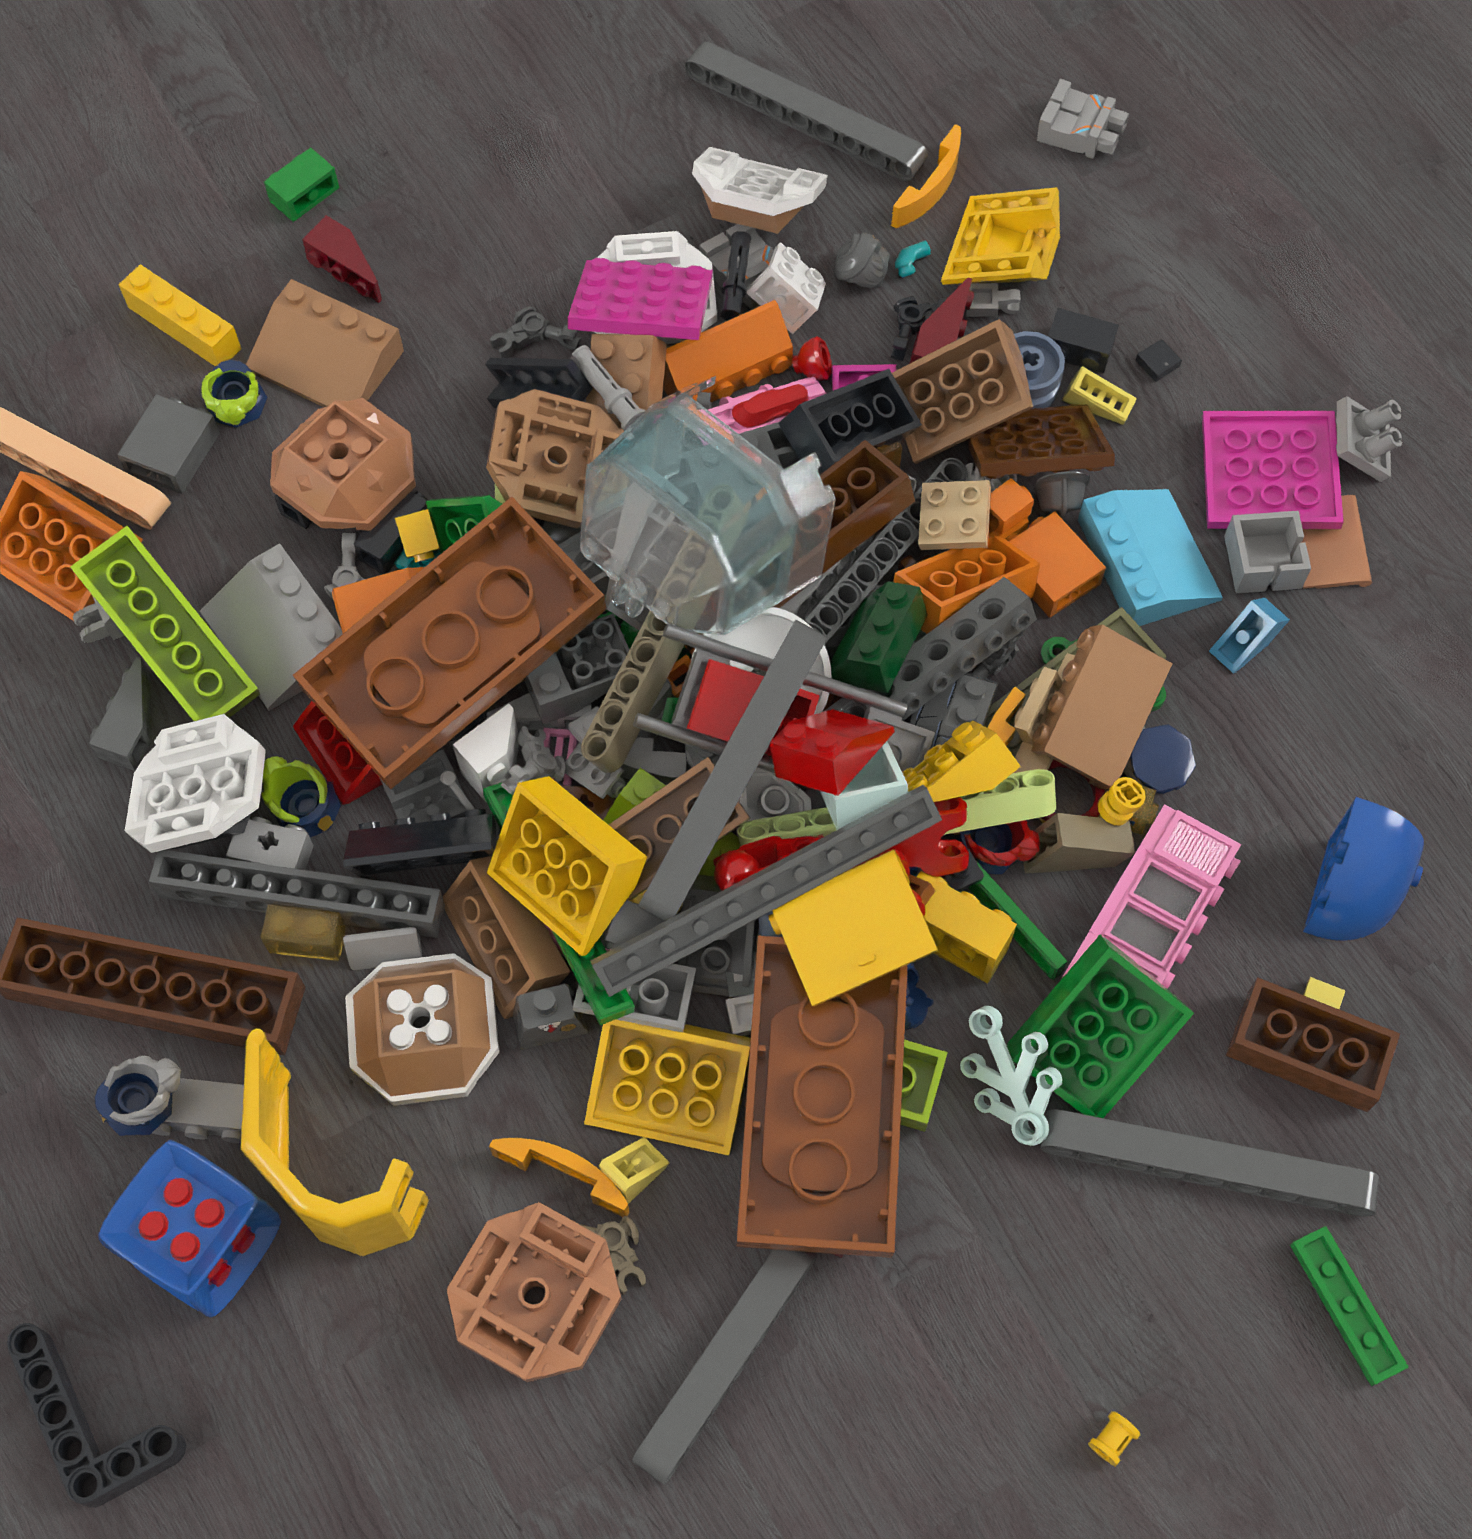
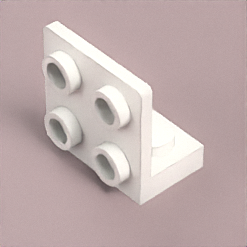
(791, 285)

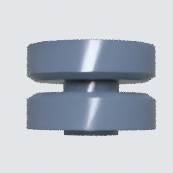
(1043, 366)

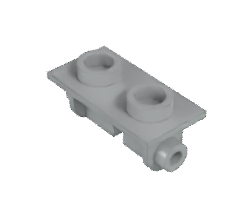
(593, 778)

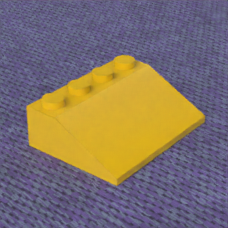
(564, 862)
(669, 1084)

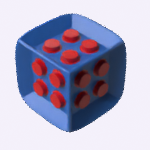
(190, 1227)

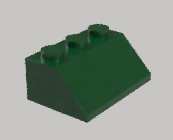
(880, 637)

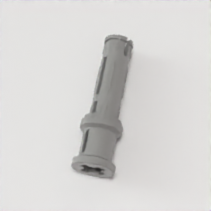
(617, 399)

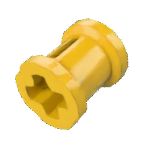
(1114, 1438)

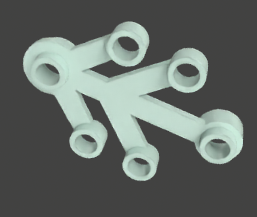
(1011, 1080)

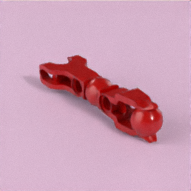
(921, 850)

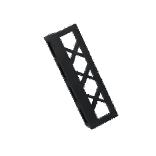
(532, 374)

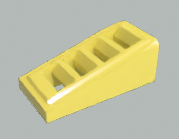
(1093, 383)

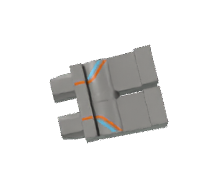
(1081, 121)
(718, 252)

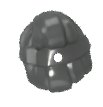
(862, 261)

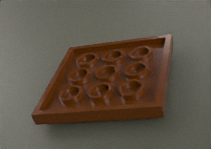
(1042, 442)

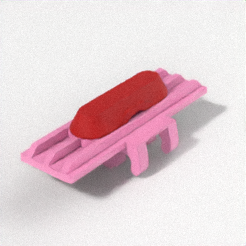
(765, 405)

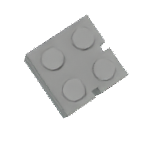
(1262, 551)

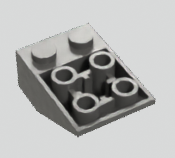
(578, 670)

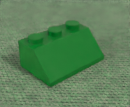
(457, 516)

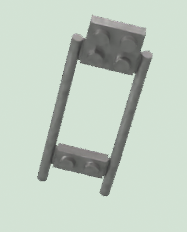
(907, 743)

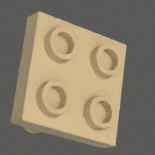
(954, 515)

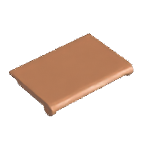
(1338, 555)

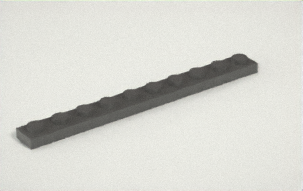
(766, 890)

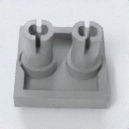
(1366, 436)

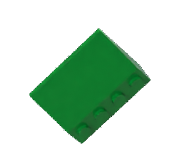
(1102, 1027)

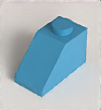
(1249, 634)

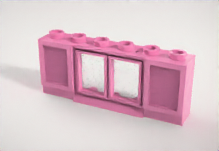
(1165, 893)

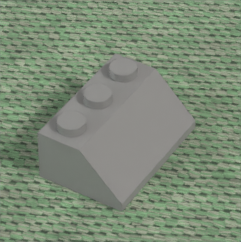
(658, 999)

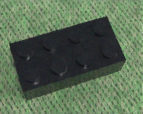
(845, 417)

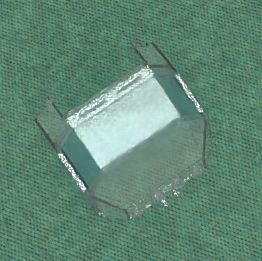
(701, 519)

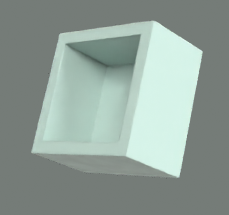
(871, 788)

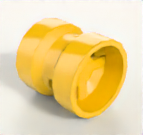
(1121, 801)

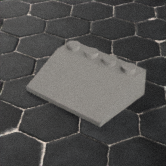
(271, 623)

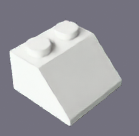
(489, 750)

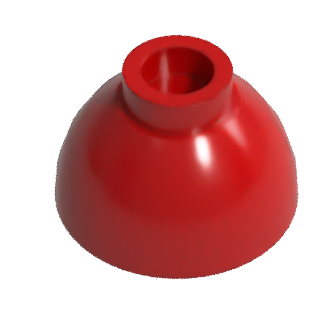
(813, 359)

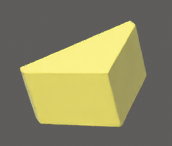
(634, 1167)

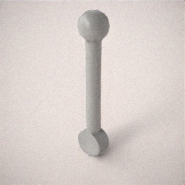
(449, 778)

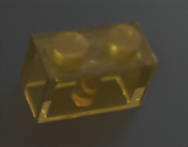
(303, 932)

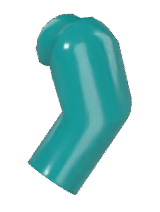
(909, 255)

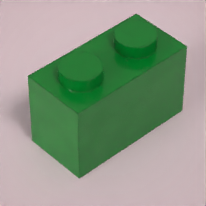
(301, 184)

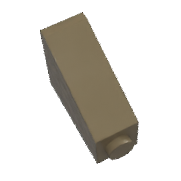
(1080, 844)

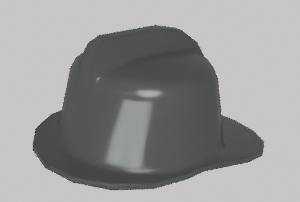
(1061, 492)

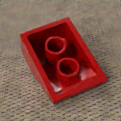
(827, 749)

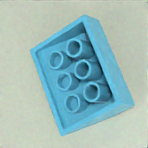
(1147, 554)

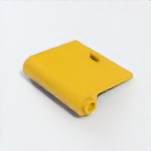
(854, 928)

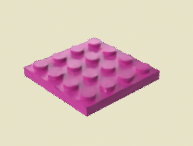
(641, 299)
(1272, 465)

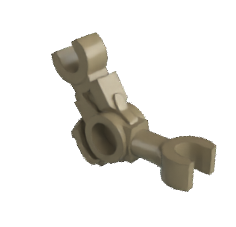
(619, 1249)

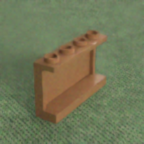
(1101, 705)

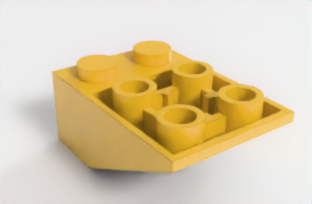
(963, 765)

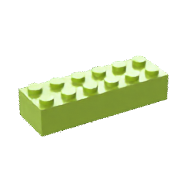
(164, 628)

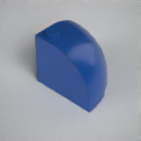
(1364, 872)

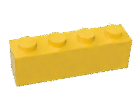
(180, 316)

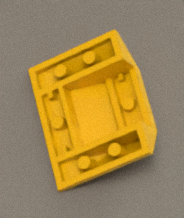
(1006, 238)

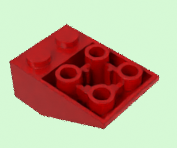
(725, 697)

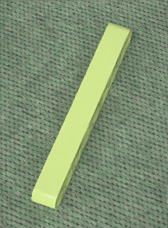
(1015, 799)

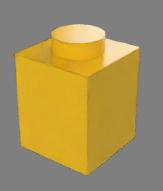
(417, 535)

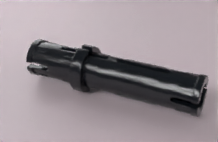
(732, 304)

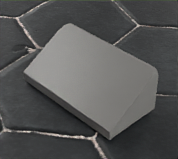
(373, 948)

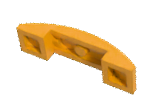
(916, 202)
(521, 1151)

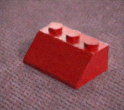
(335, 756)

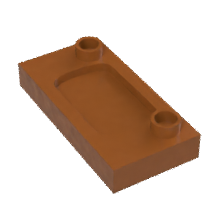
(451, 642)
(822, 1113)

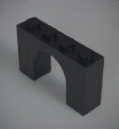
(375, 547)

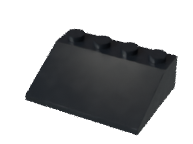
(420, 844)

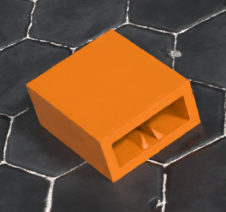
(1066, 563)

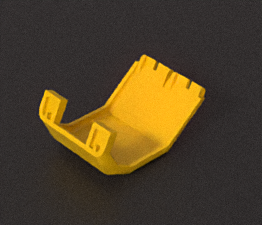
(355, 1225)

